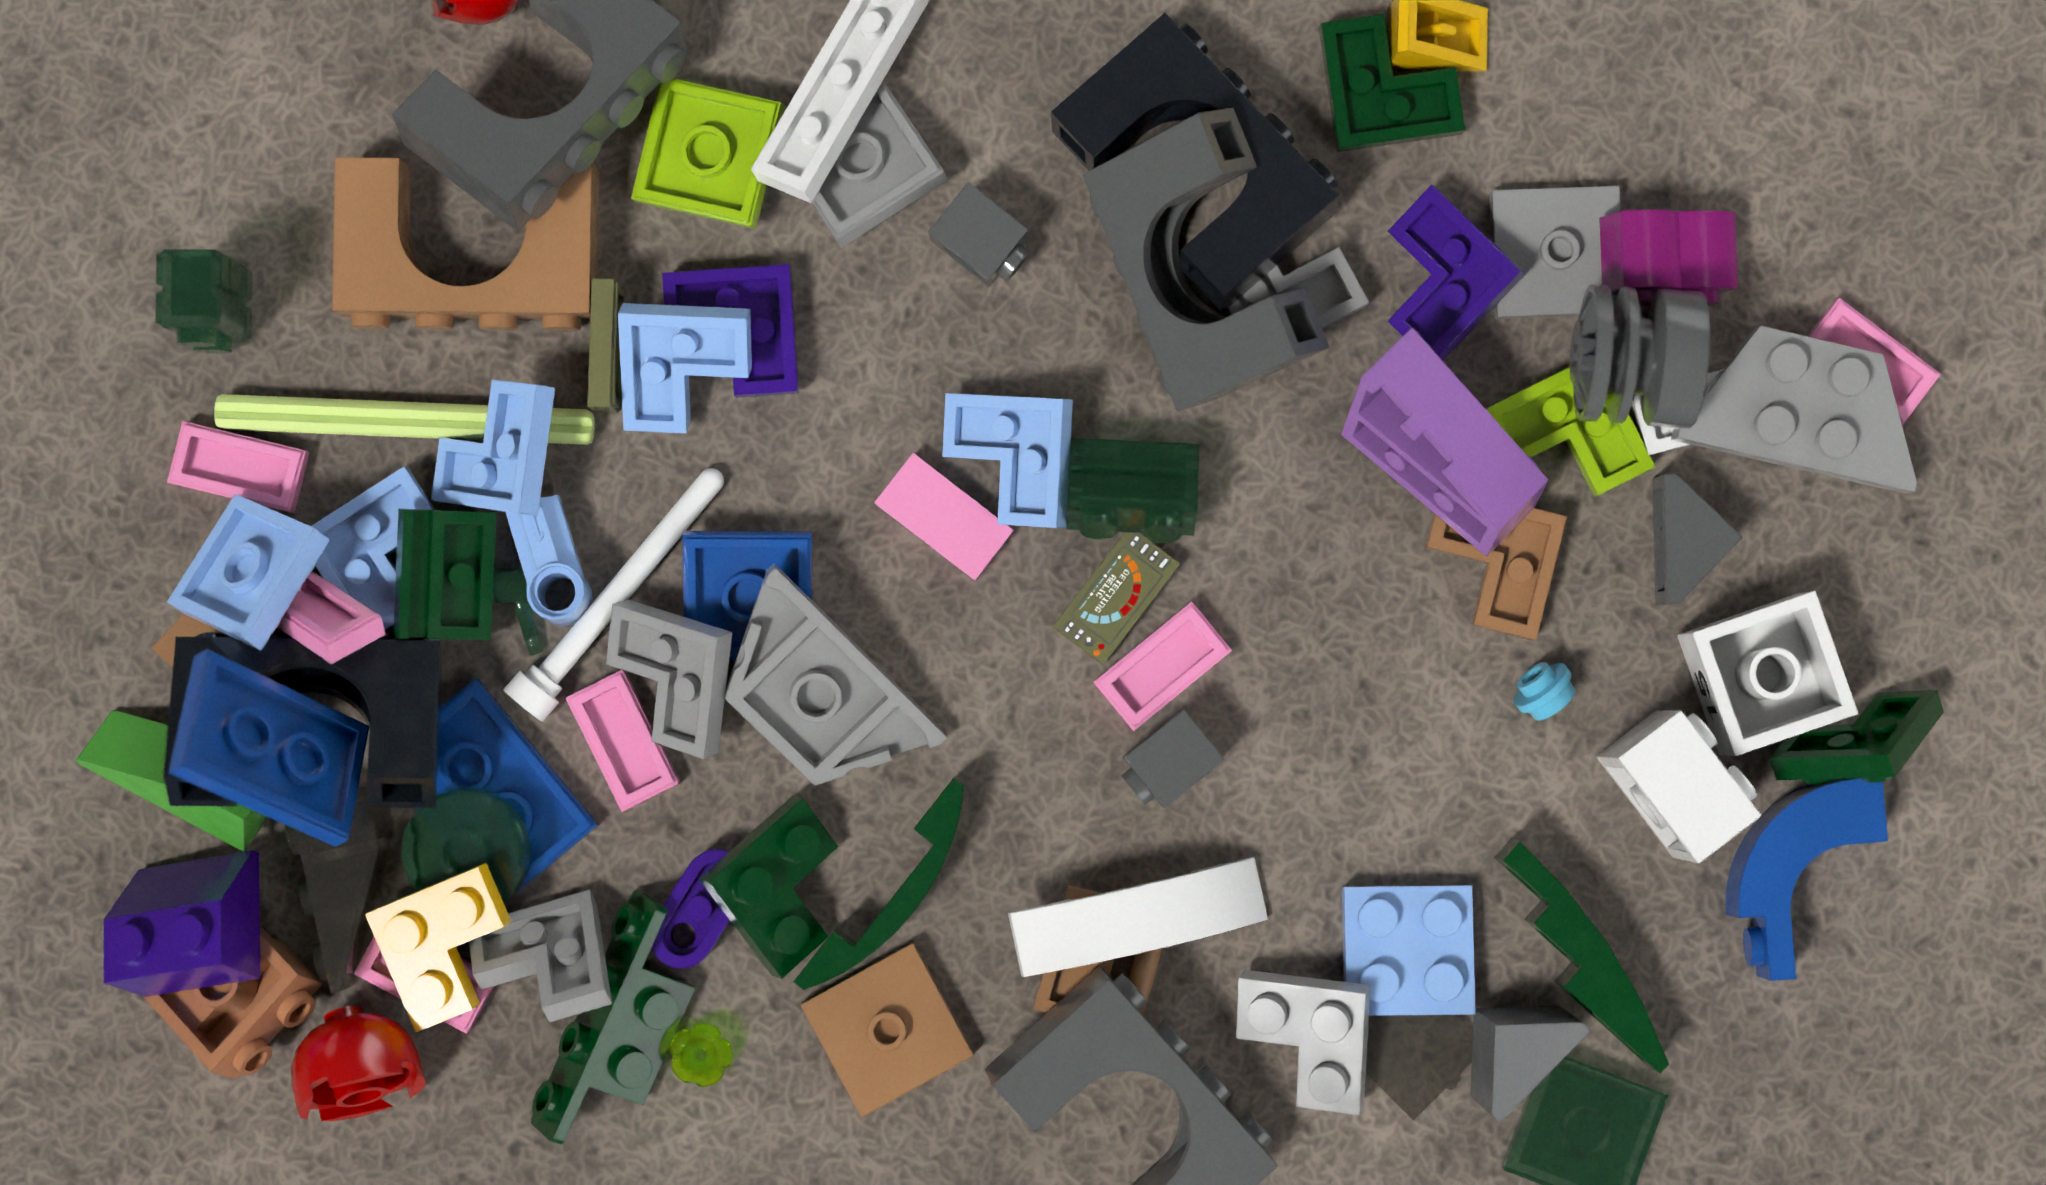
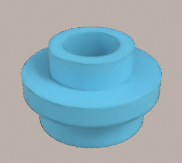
(1544, 690)

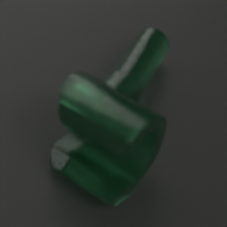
(511, 587)

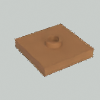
(887, 1029)

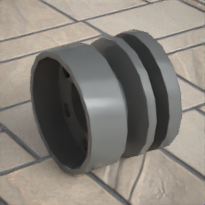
(1649, 356)

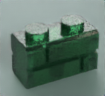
(203, 299)
(1132, 488)

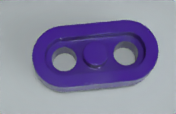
(692, 905)

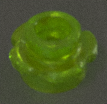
(690, 1069)

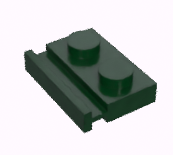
(444, 574)

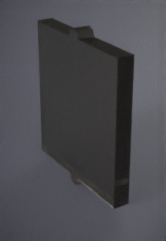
(1417, 1057)

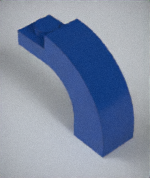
(1779, 850)

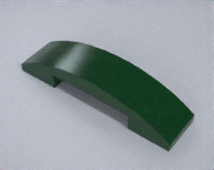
(840, 951)

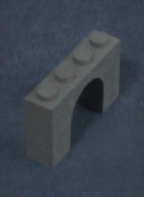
(523, 163)
(1142, 210)
(1104, 1032)

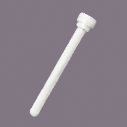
(540, 685)

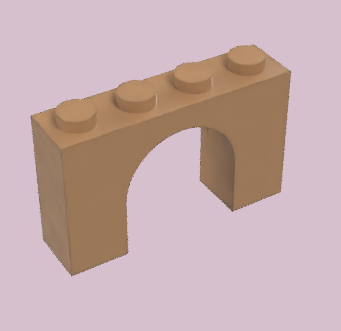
(382, 281)

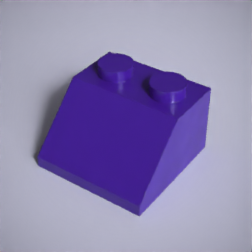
(186, 926)

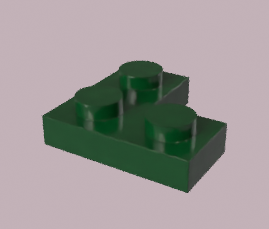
(1371, 103)
(1868, 749)
(758, 880)

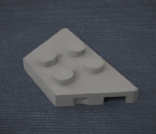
(1806, 410)
(819, 690)

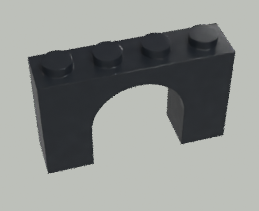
(1170, 79)
(387, 682)

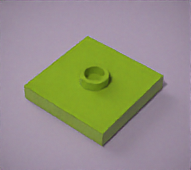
(704, 151)

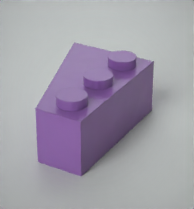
(1442, 444)

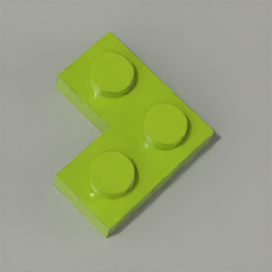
(1546, 416)

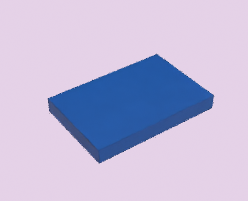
(269, 748)
(491, 753)

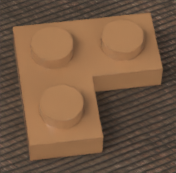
(1514, 573)

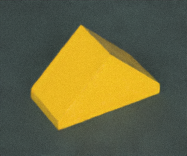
(1438, 35)

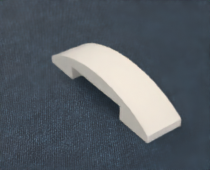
(1138, 918)

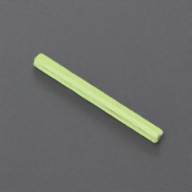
(381, 418)

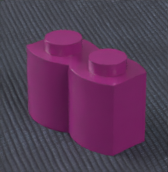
(1669, 252)

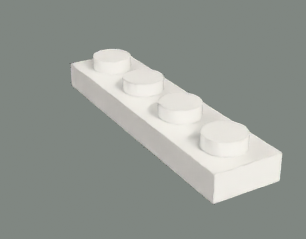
(835, 95)

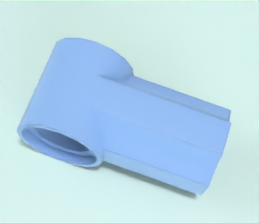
(549, 555)

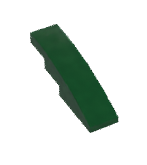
(1594, 973)

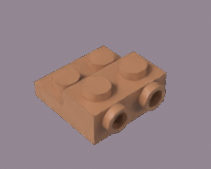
(236, 1021)

